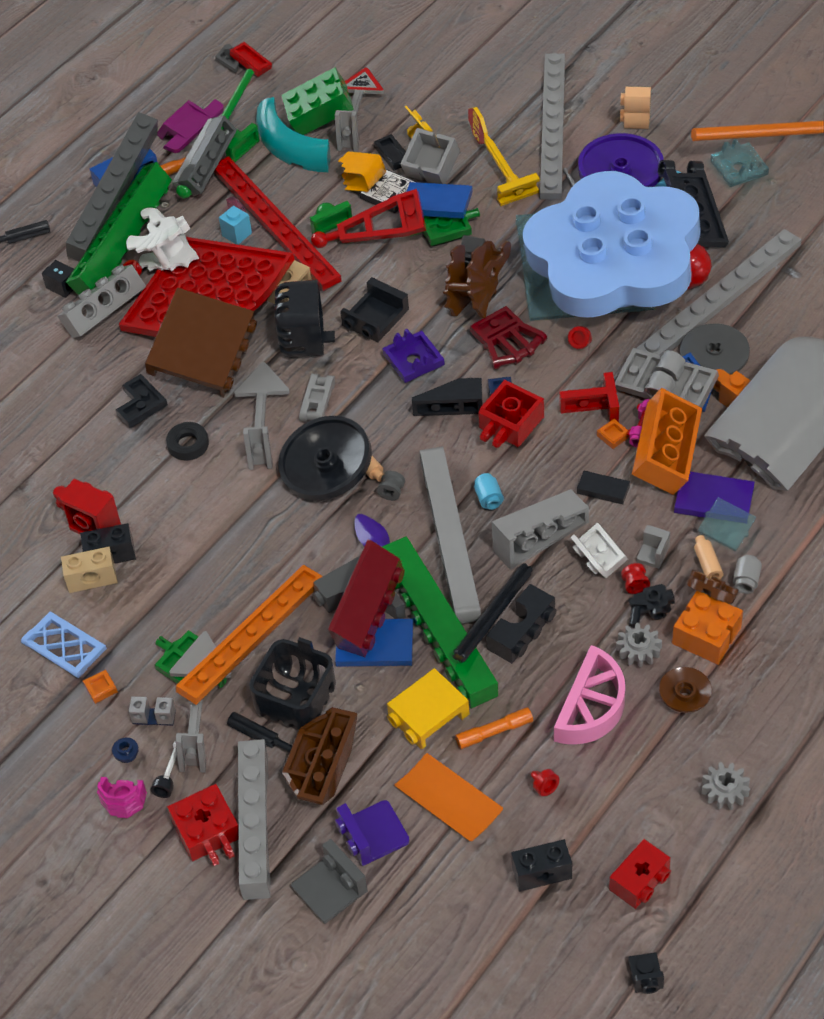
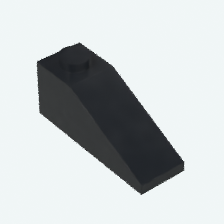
(453, 398)

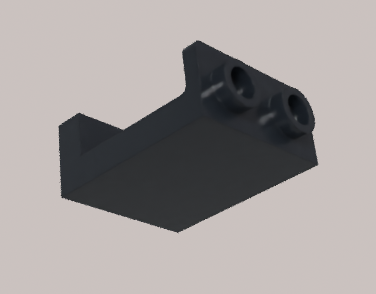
(376, 310)

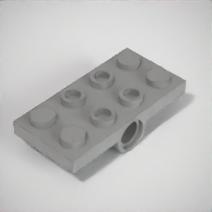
(649, 372)

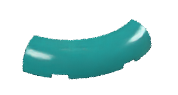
(288, 144)

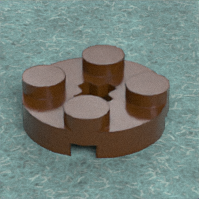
(714, 587)

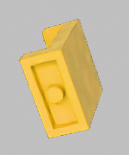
(426, 707)

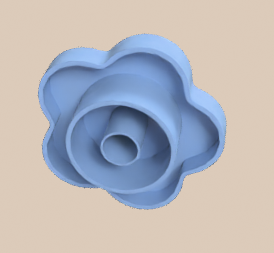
(614, 244)

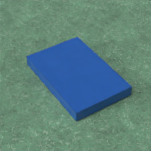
(443, 199)
(391, 647)

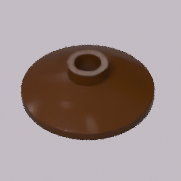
(685, 681)

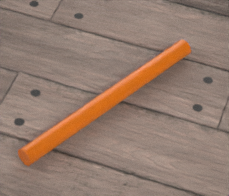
(757, 130)

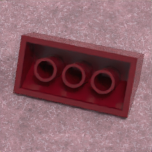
(366, 599)

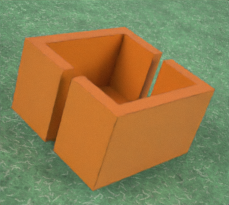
(707, 627)

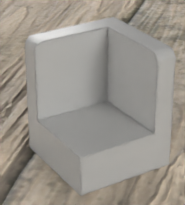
(654, 547)

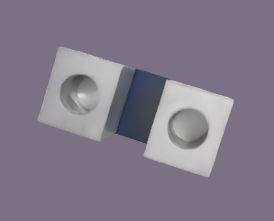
(144, 715)

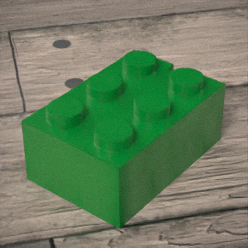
(317, 101)

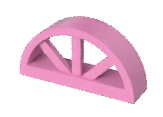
(593, 729)

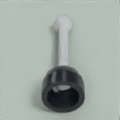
(163, 784)

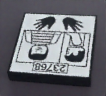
(387, 187)

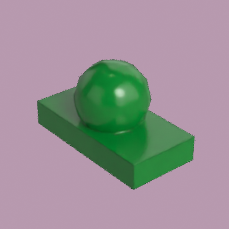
(243, 142)
(329, 216)

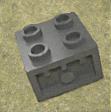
(331, 883)

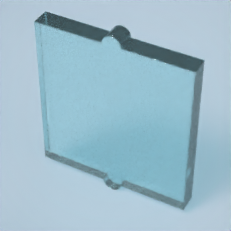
(727, 524)

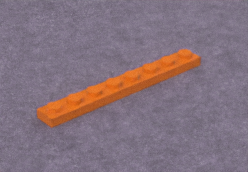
(247, 635)

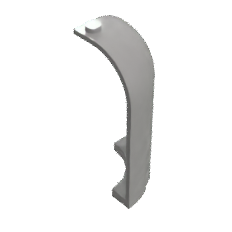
(778, 415)

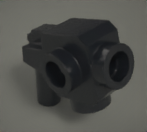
(653, 599)

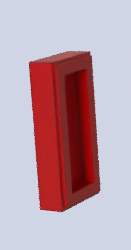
(250, 59)

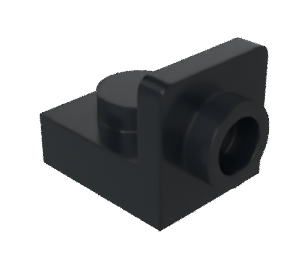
(646, 973)

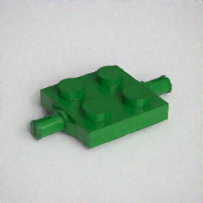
(447, 229)
(173, 653)

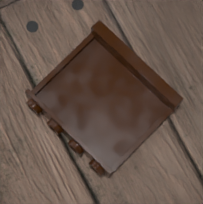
(201, 340)

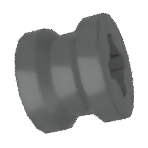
(391, 485)

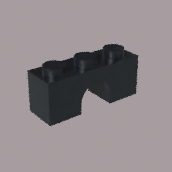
(512, 639)

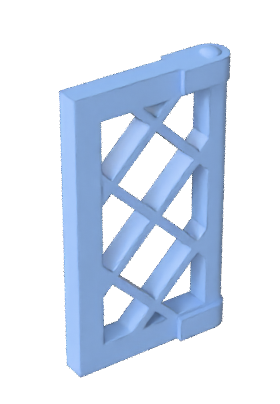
(65, 627)

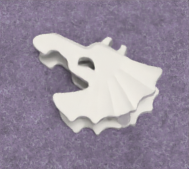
(165, 240)

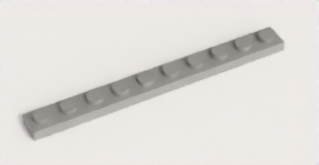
(552, 127)
(722, 293)

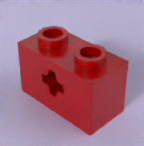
(640, 874)

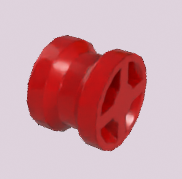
(635, 578)

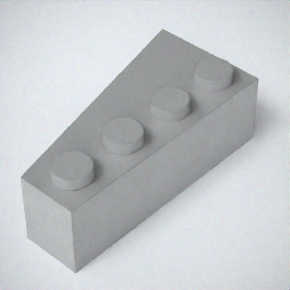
(537, 527)

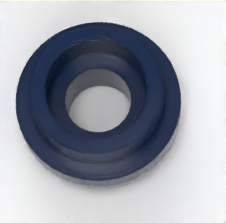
(128, 755)

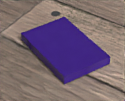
(702, 491)

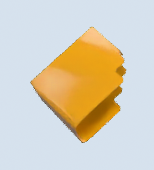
(361, 170)

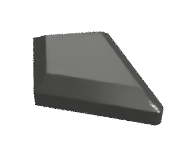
(225, 58)

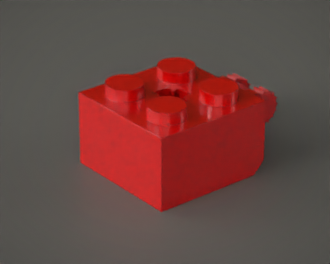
(510, 414)
(86, 506)
(205, 824)

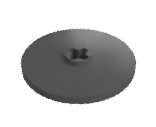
(730, 342)

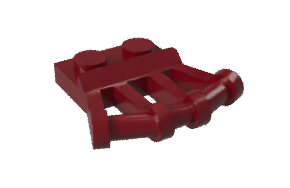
(499, 327)

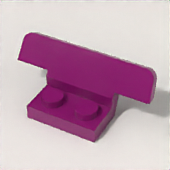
(187, 124)

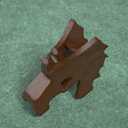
(477, 280)

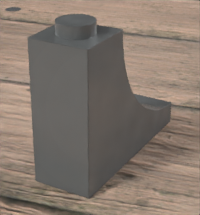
(332, 586)

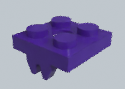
(412, 344)

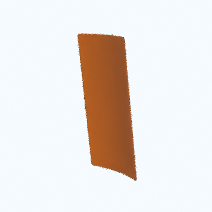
(449, 797)

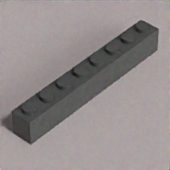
(113, 184)

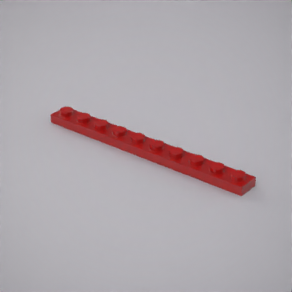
(276, 223)

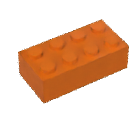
(667, 441)

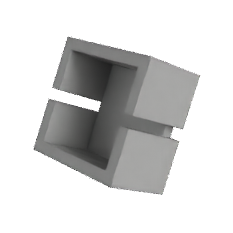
(427, 159)

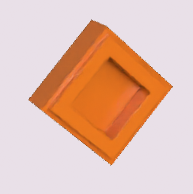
(613, 433)
(100, 686)

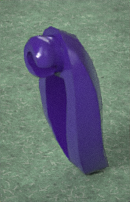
(369, 529)

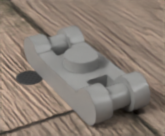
(316, 397)

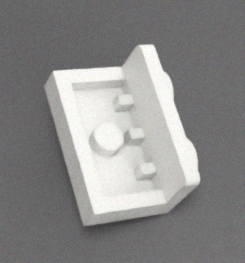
(600, 550)

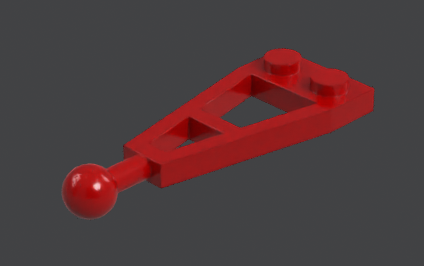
(410, 213)

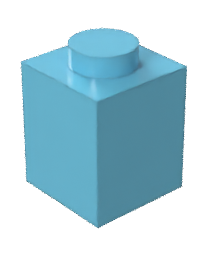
(235, 225)

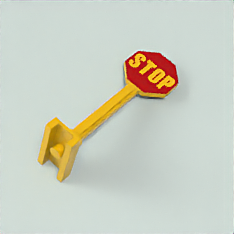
(515, 187)

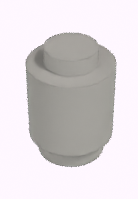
(747, 574)

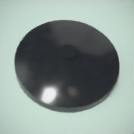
(325, 458)

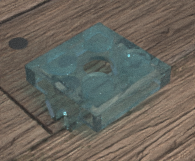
(745, 155)

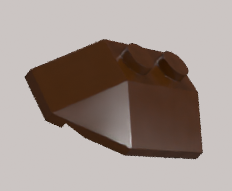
(320, 755)

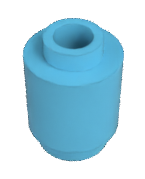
(488, 491)

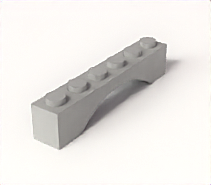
(252, 804)

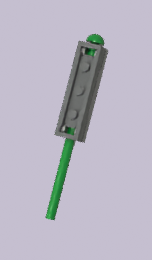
(209, 147)

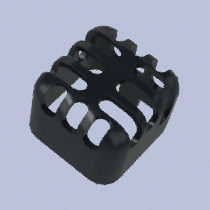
(302, 318)
(291, 710)

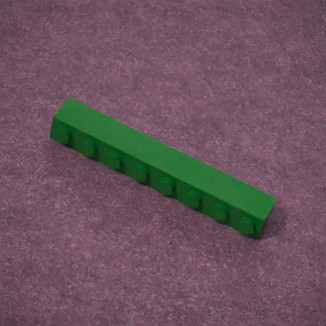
(125, 220)
(441, 626)

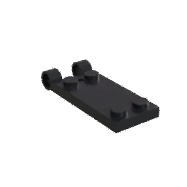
(697, 185)

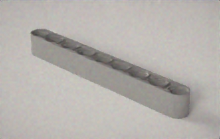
(450, 535)

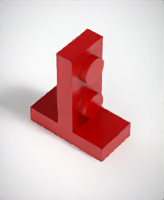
(592, 398)

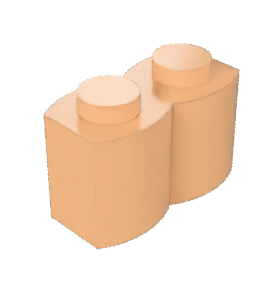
(636, 107)

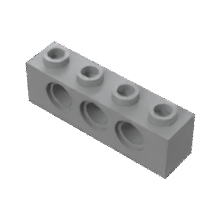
(130, 285)

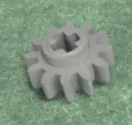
(639, 644)
(725, 786)

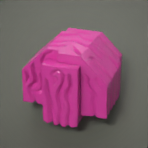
(121, 798)

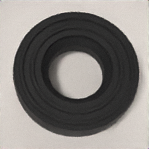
(187, 452)

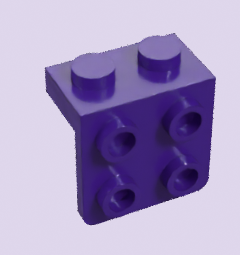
(371, 831)

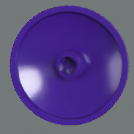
(622, 154)

